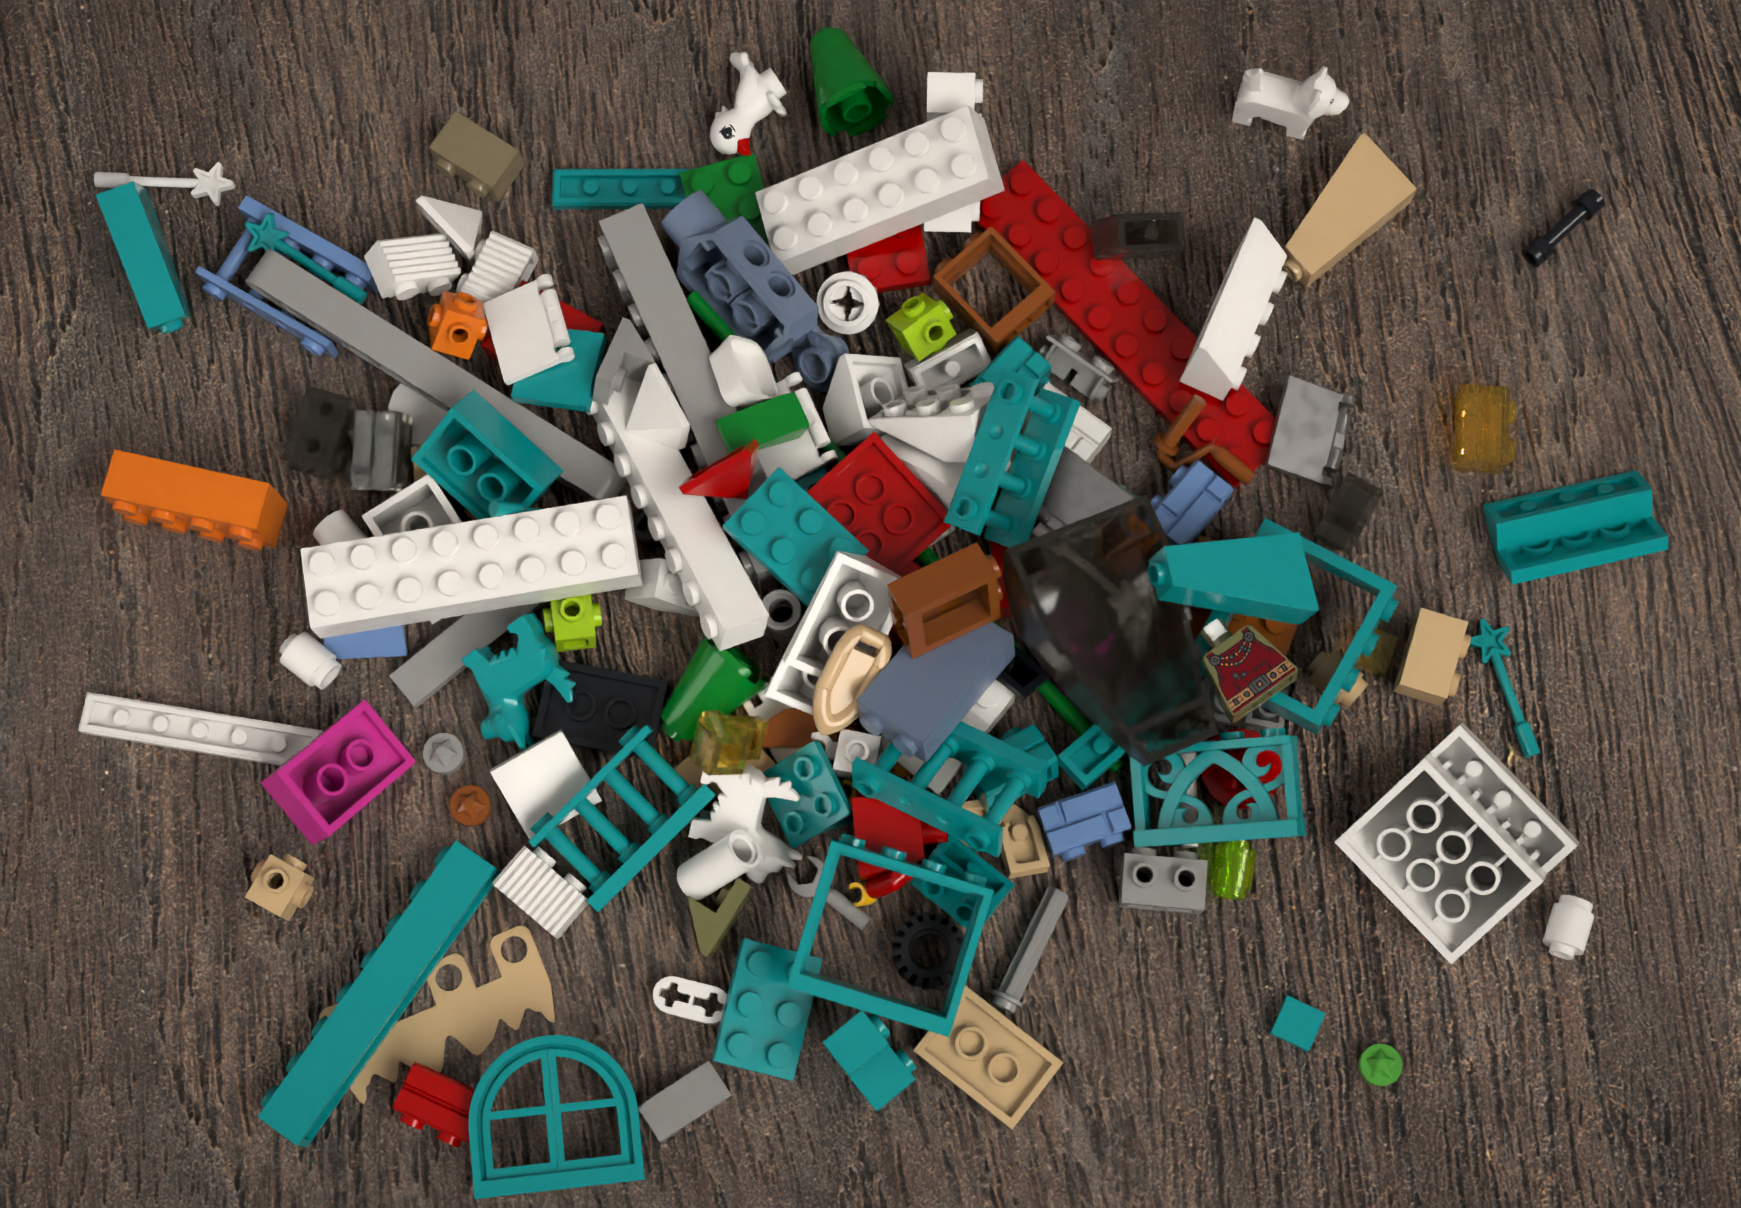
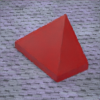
(725, 477)

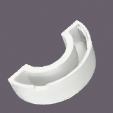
(945, 94)

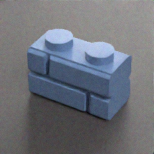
(1190, 503)
(1084, 821)

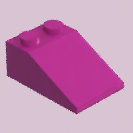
(338, 773)

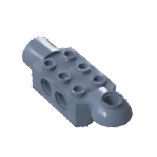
(750, 288)

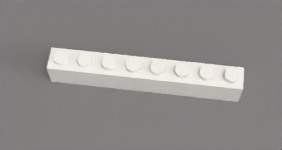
(684, 525)

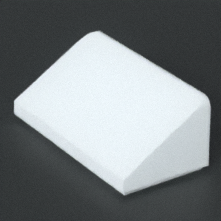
(955, 363)

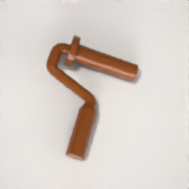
(1168, 445)

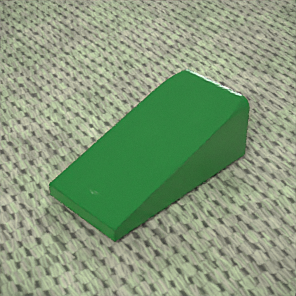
(768, 422)

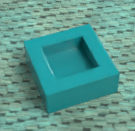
(1297, 1023)

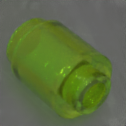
(1233, 870)

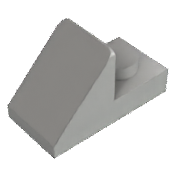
(624, 359)

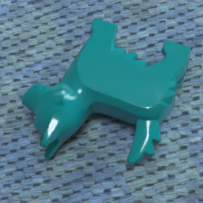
(514, 673)

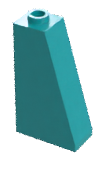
(145, 256)
(1238, 576)

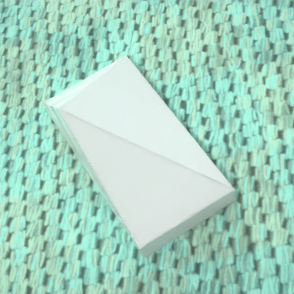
(458, 222)
(657, 412)

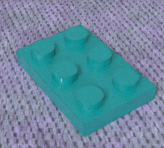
(790, 534)
(761, 1015)

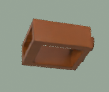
(1019, 318)
(945, 599)

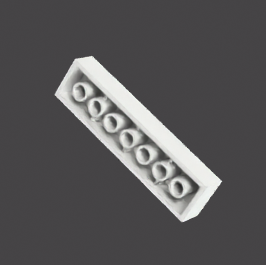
(471, 567)

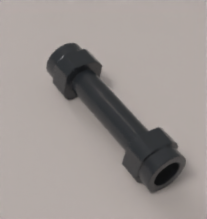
(1585, 207)

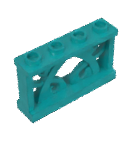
(1265, 818)

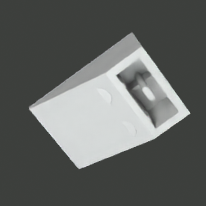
(937, 419)

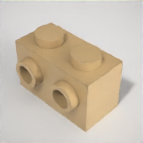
(1432, 657)

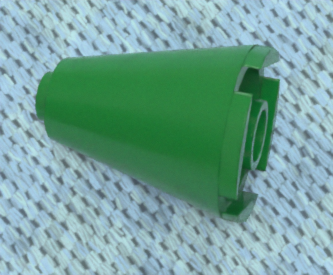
(846, 85)
(710, 682)

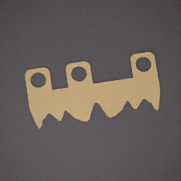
(463, 1013)

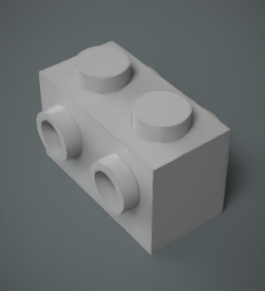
(1163, 888)

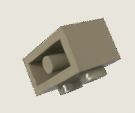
(476, 157)

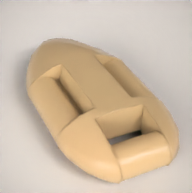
(847, 677)

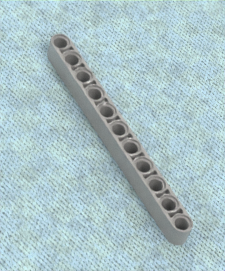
(423, 368)

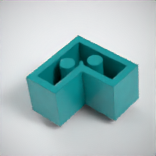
(869, 1060)

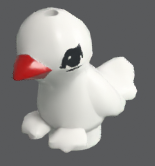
(754, 100)

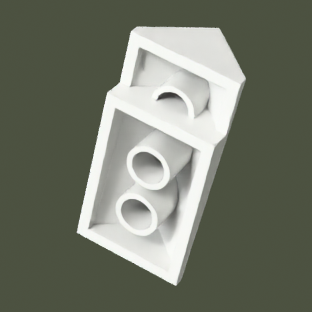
(848, 596)

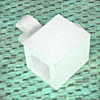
(849, 746)

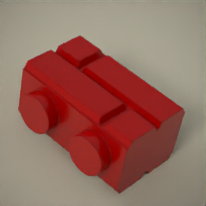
(435, 1101)

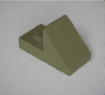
(713, 927)

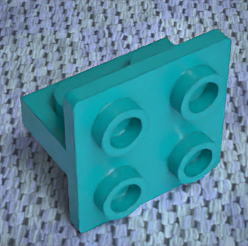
(822, 799)

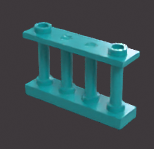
(1031, 468)
(985, 756)
(631, 854)

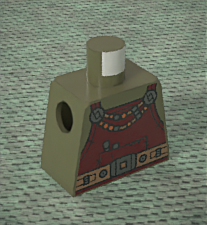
(1243, 668)

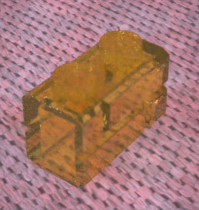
(1483, 428)

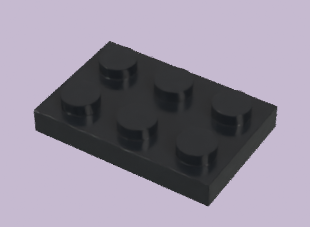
(602, 708)

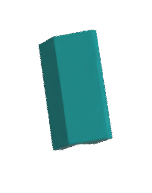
(1574, 527)

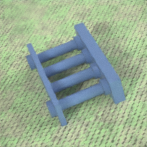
(320, 250)

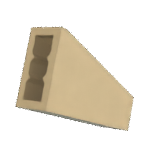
(1351, 207)

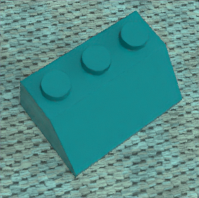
(485, 458)

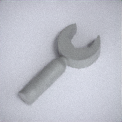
(834, 898)

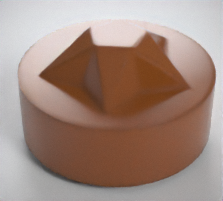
(470, 806)

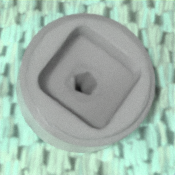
(444, 753)

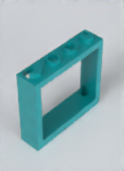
(1362, 643)
(872, 1001)

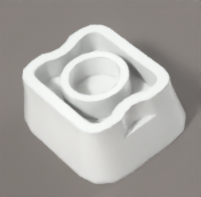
(743, 372)

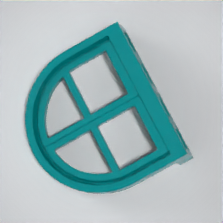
(558, 1173)

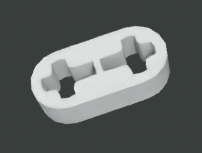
(694, 990)

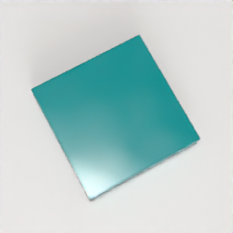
(568, 383)

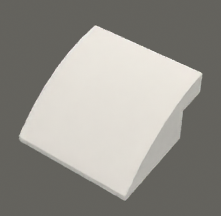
(1457, 843)

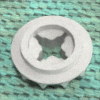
(835, 315)

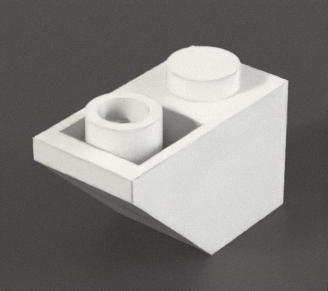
(660, 589)

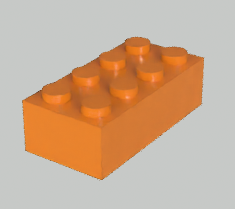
(194, 500)

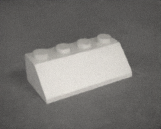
(1236, 314)

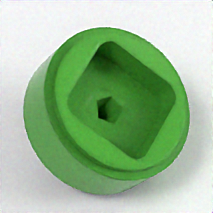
(1380, 1065)

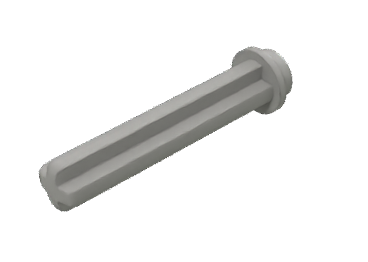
(1030, 950)

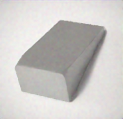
(684, 1101)

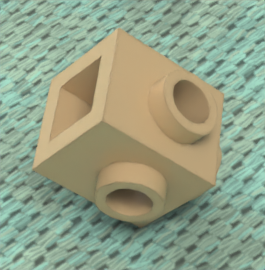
(267, 887)

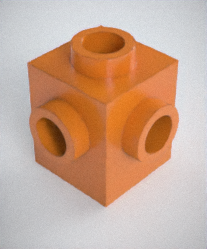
(456, 324)

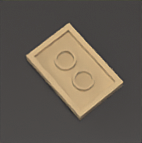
(990, 1059)

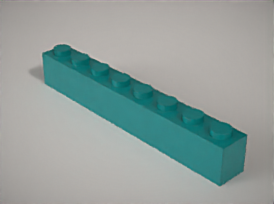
(378, 995)

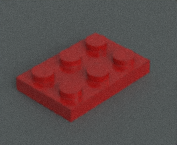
(893, 262)

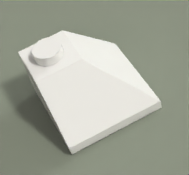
(858, 393)

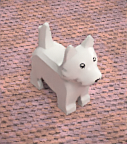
(1288, 100)
(742, 808)

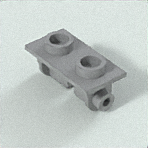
(1091, 372)

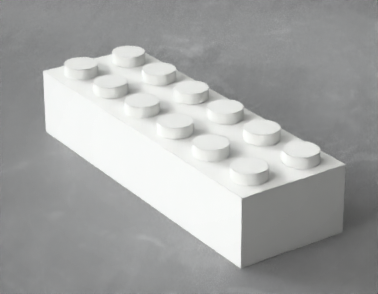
(880, 190)

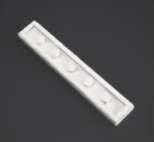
(192, 729)

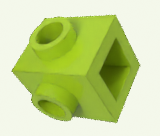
(922, 326)
(573, 622)

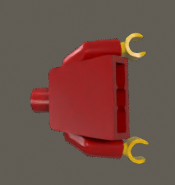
(888, 827)

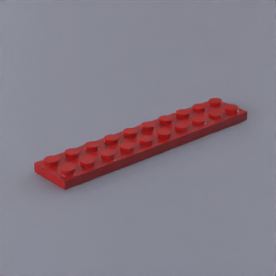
(1122, 318)

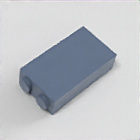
(928, 696)

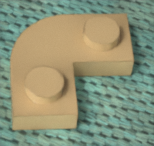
(1021, 841)

